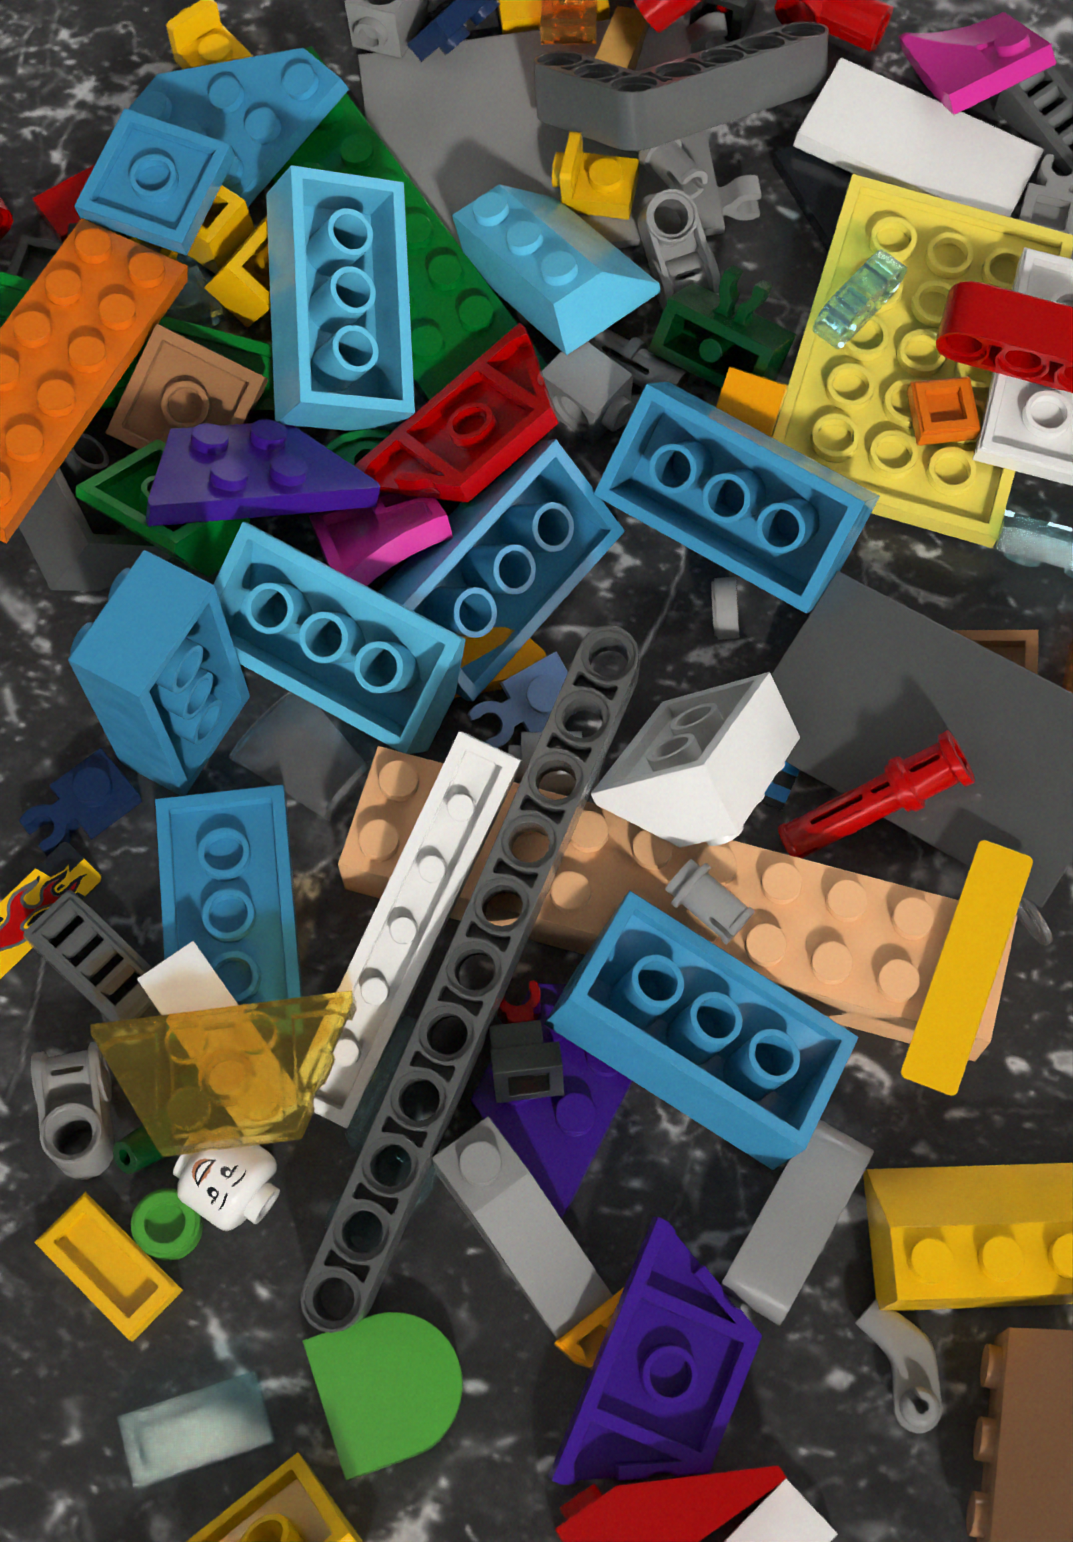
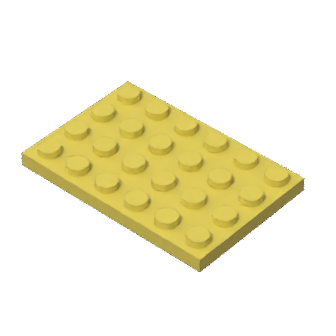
(852, 401)

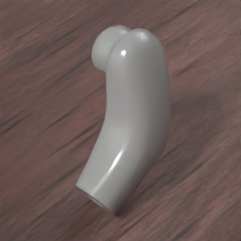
(913, 1367)

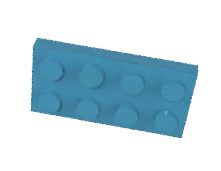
(232, 888)

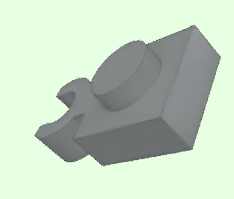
(1049, 200)

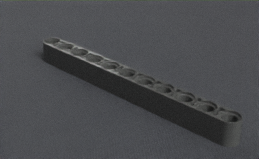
(477, 1008)

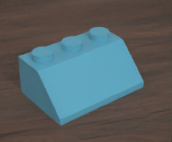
(550, 264)

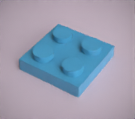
(155, 181)

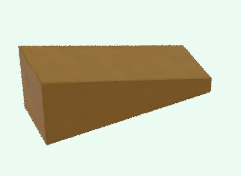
(624, 38)

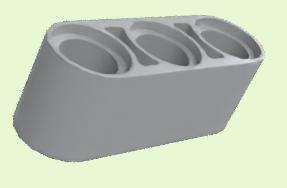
(796, 1222)

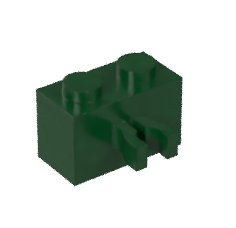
(712, 332)

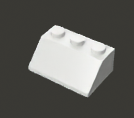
(702, 762)

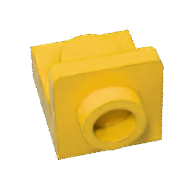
(200, 37)
(595, 181)

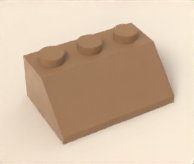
(1025, 1439)

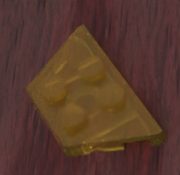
(228, 1070)

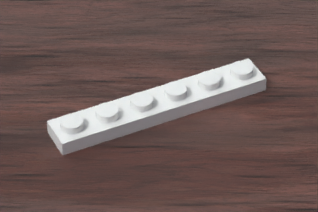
(415, 913)

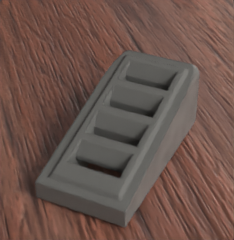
(1022, 106)
(57, 923)

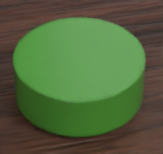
(166, 1226)

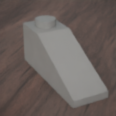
(521, 1227)

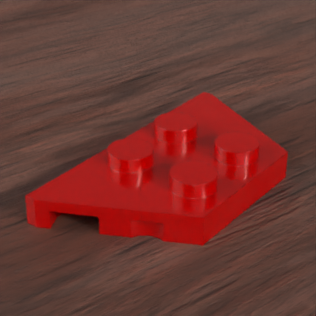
(469, 427)

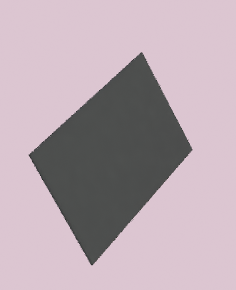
(886, 681)

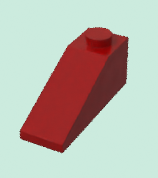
(664, 1509)

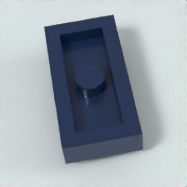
(448, 26)

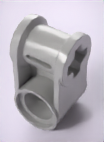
(677, 253)
(71, 1096)

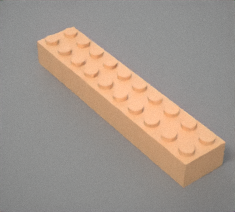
(818, 931)

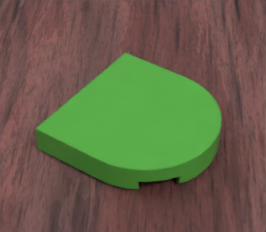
(385, 1389)

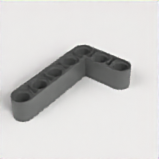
(682, 95)

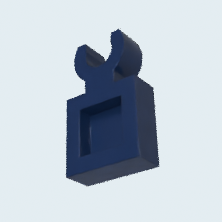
(88, 797)

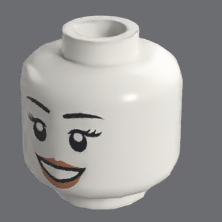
(228, 1184)

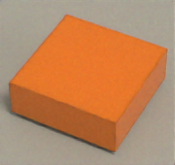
(943, 410)

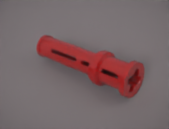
(902, 785)

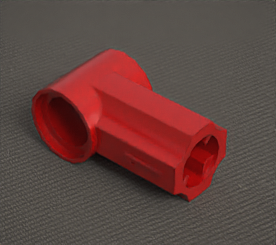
(850, 20)

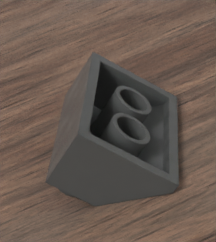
(73, 540)

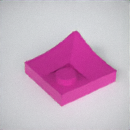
(976, 59)
(374, 539)

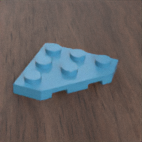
(253, 103)

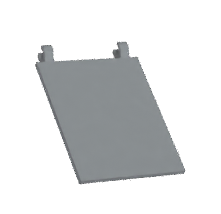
(474, 124)

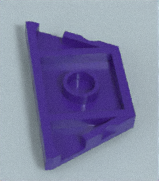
(251, 473)
(562, 1132)
(661, 1373)

